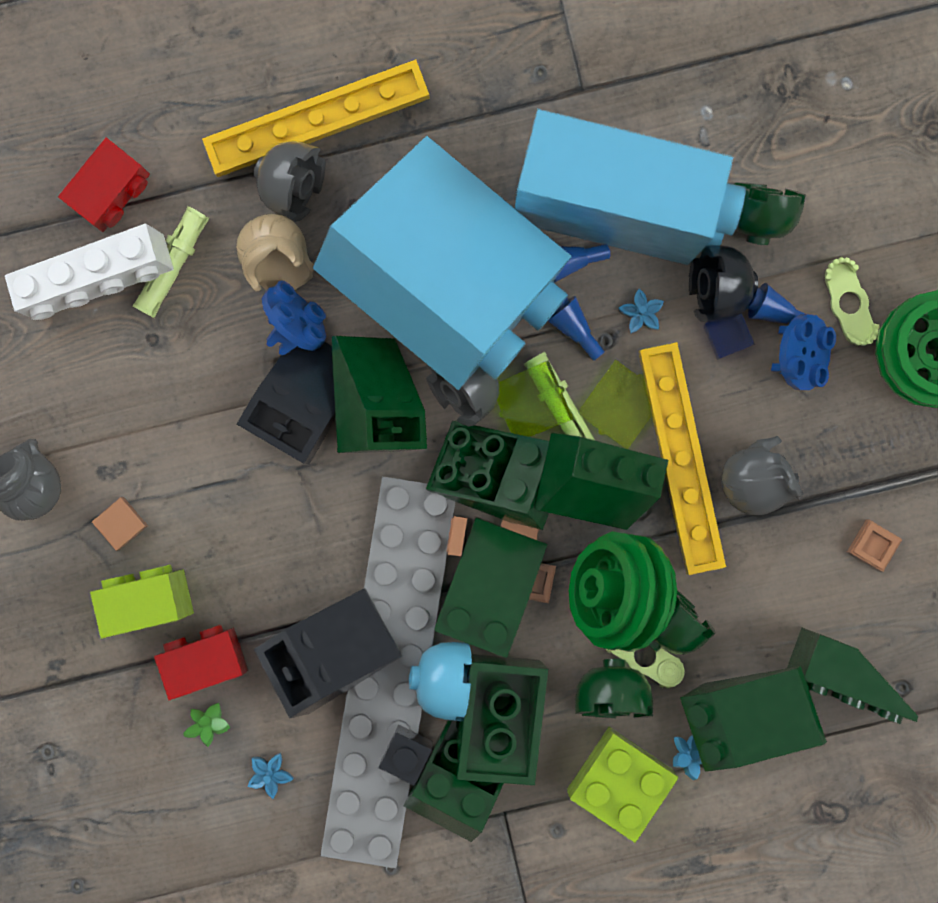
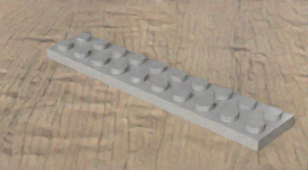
(406, 587)

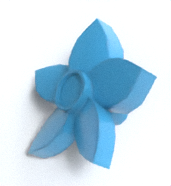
(642, 312)
(688, 757)
(269, 774)

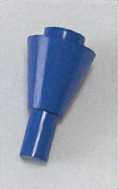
(581, 258)
(771, 306)
(572, 322)

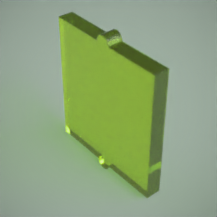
(533, 401)
(618, 405)

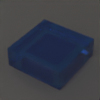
(728, 336)

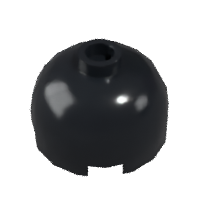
(722, 283)

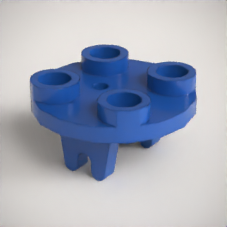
(293, 319)
(805, 352)

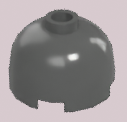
(289, 177)
(472, 400)

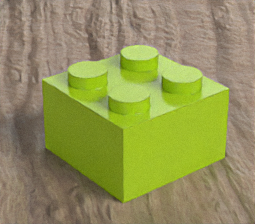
(139, 604)
(622, 784)

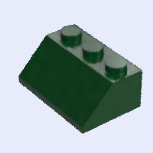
(598, 481)

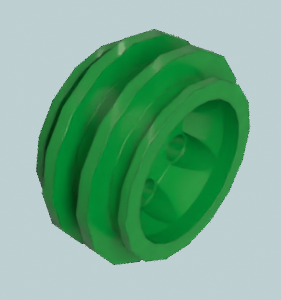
(900, 362)
(622, 591)

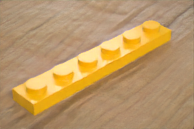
(317, 117)
(685, 467)

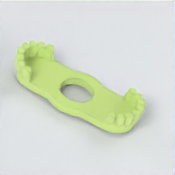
(841, 279)
(665, 669)

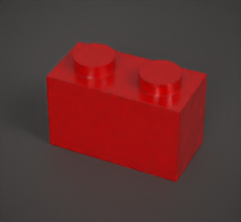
(105, 185)
(200, 663)

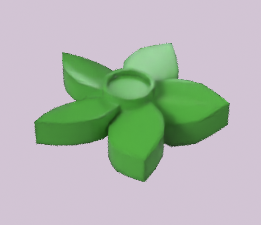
(207, 724)

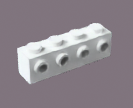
(89, 272)

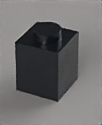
(406, 755)

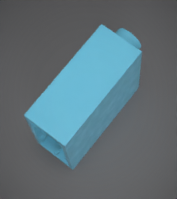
(626, 189)
(444, 265)

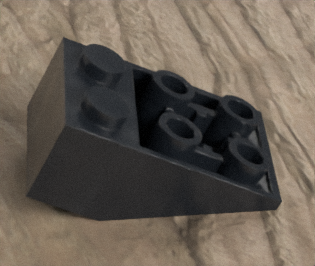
(294, 403)
(327, 654)

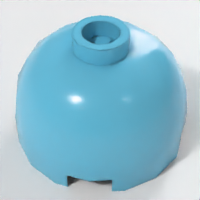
(442, 680)

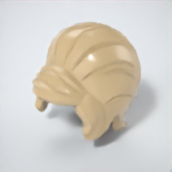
(273, 251)

